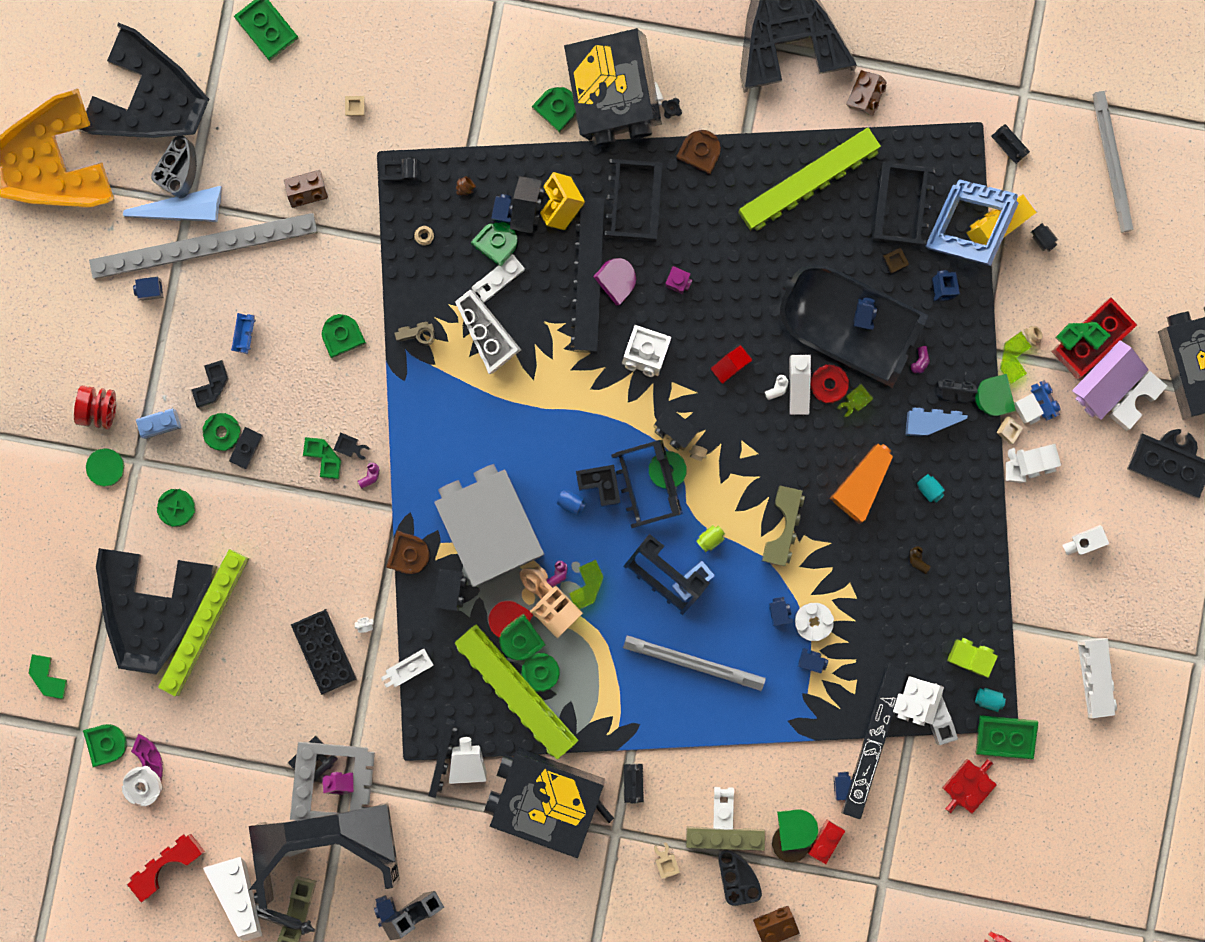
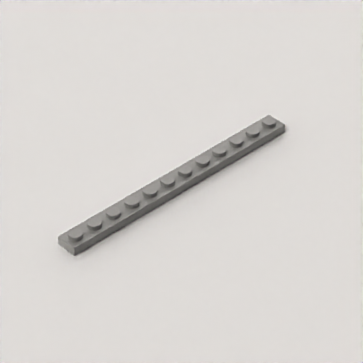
(203, 246)

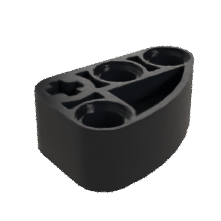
(181, 172)
(743, 881)

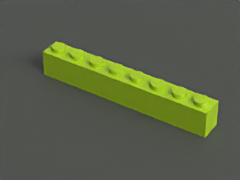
(809, 179)
(203, 623)
(516, 692)

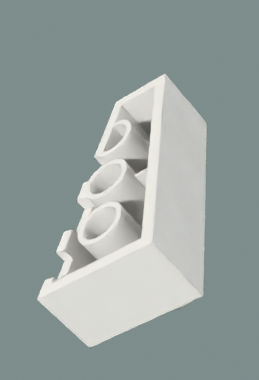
(490, 337)
(1097, 677)
(231, 885)

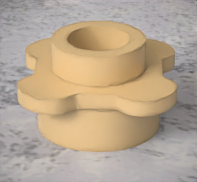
(1033, 335)

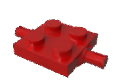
(969, 786)

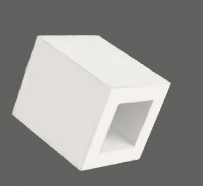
(1028, 409)

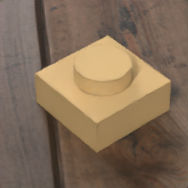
(354, 106)
(1009, 430)

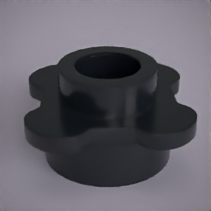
(671, 103)

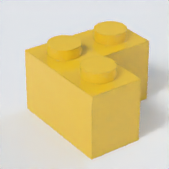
(563, 202)

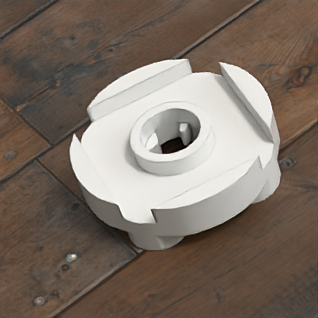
(816, 632)
(149, 779)

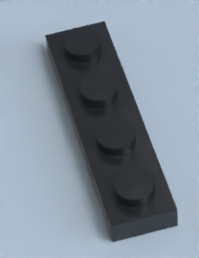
(441, 766)

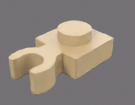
(666, 863)

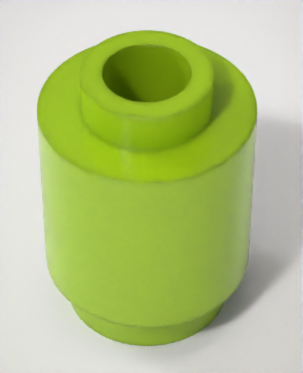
(711, 538)

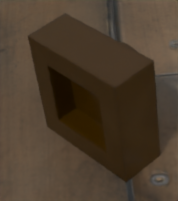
(895, 260)

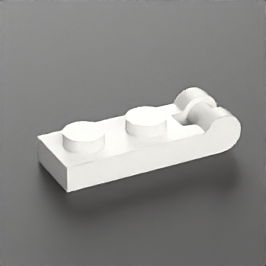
(498, 278)
(723, 810)

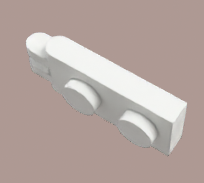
(408, 668)

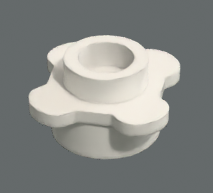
(364, 625)

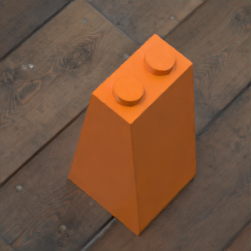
(862, 485)

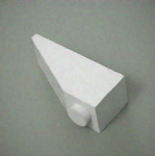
(800, 384)

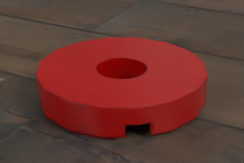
(819, 389)

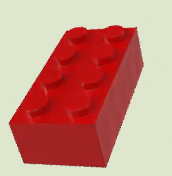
(1083, 355)

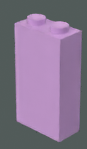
(1110, 380)

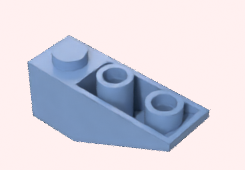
(925, 423)

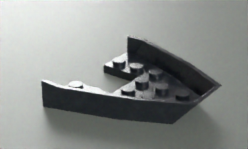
(783, 22)
(164, 99)
(141, 625)

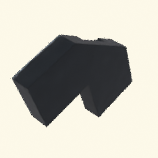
(217, 380)

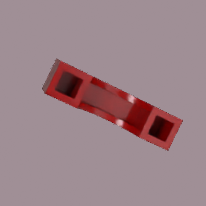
(147, 883)

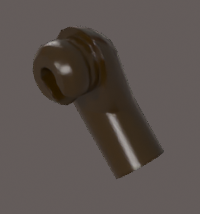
(916, 560)

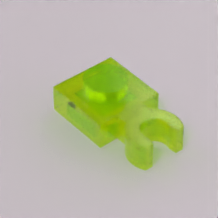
(857, 399)

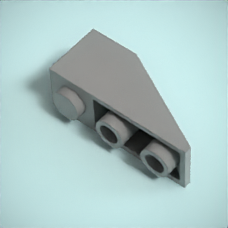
(942, 725)

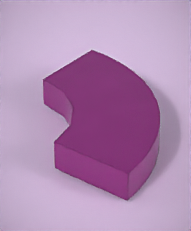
(148, 754)

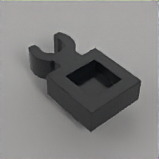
(348, 445)

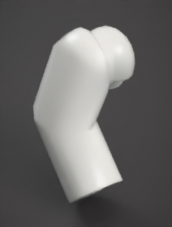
(779, 389)

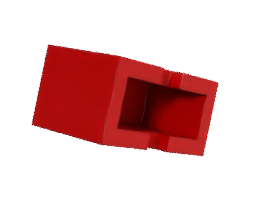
(826, 841)

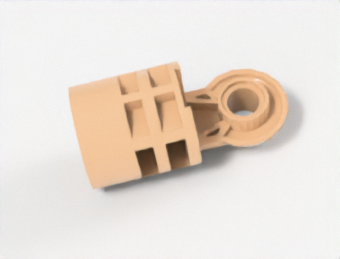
(554, 608)

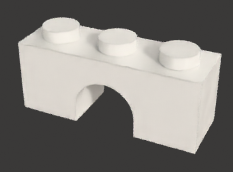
(1125, 411)

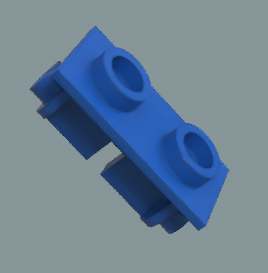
(242, 333)
(1044, 393)

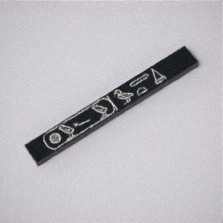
(873, 742)

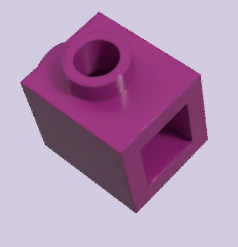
(678, 280)

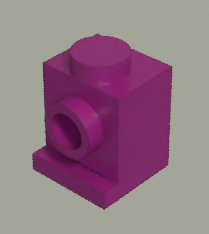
(338, 783)

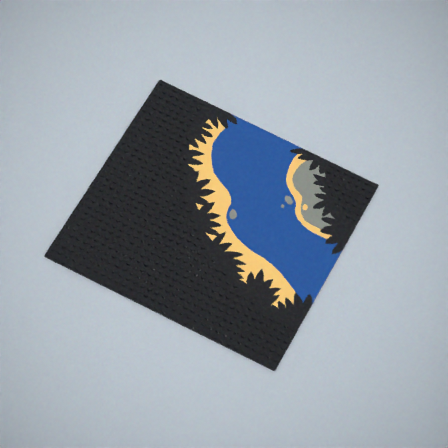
(572, 410)

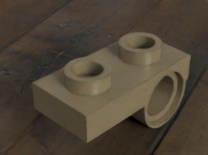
(406, 333)

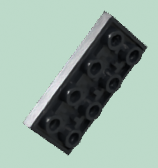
(323, 651)

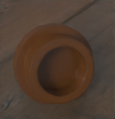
(465, 186)

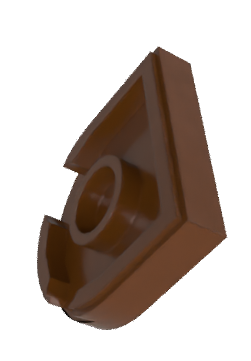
(700, 150)
(408, 554)

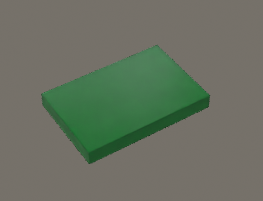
(266, 27)
(1006, 737)

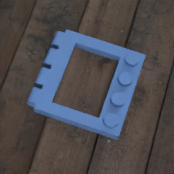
(978, 195)

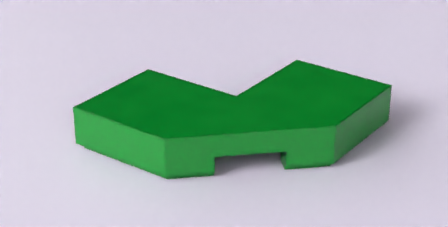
(1091, 332)
(321, 449)
(39, 672)

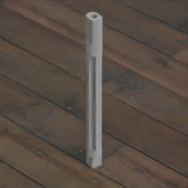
(1112, 161)
(733, 675)

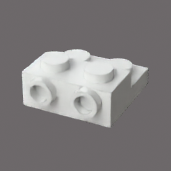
(646, 351)
(918, 701)

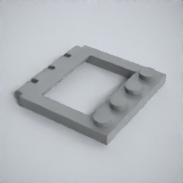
(305, 777)

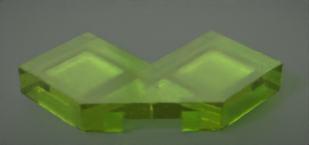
(1012, 349)
(593, 578)

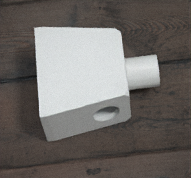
(1096, 539)
(467, 763)

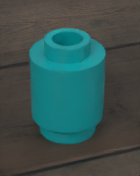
(930, 488)
(990, 699)

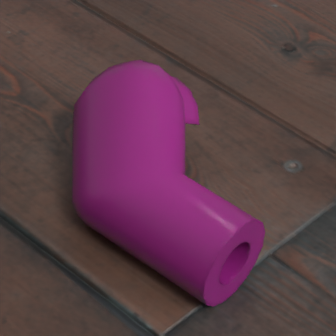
(922, 362)
(371, 477)
(560, 574)

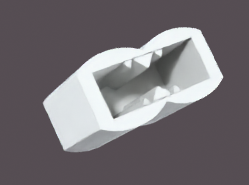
(1038, 460)

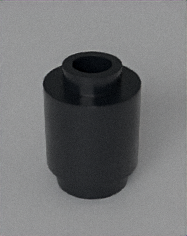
(1044, 237)

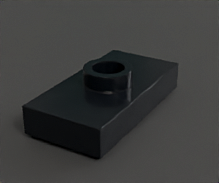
(245, 448)

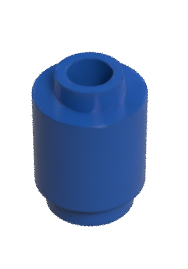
(571, 502)

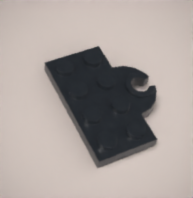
(1170, 462)

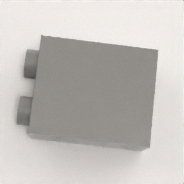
(488, 525)

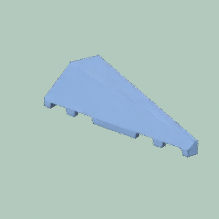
(195, 207)

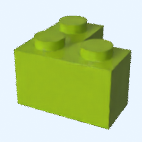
(974, 659)

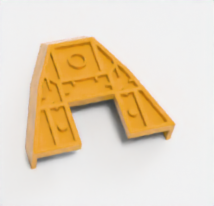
(33, 163)

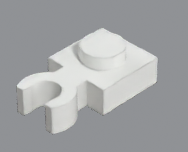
(1013, 471)

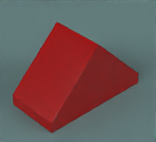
(731, 364)

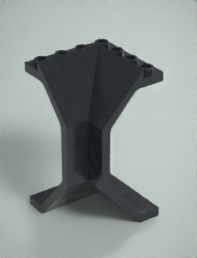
(361, 831)

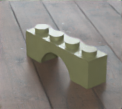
(788, 502)
(725, 838)
(298, 907)

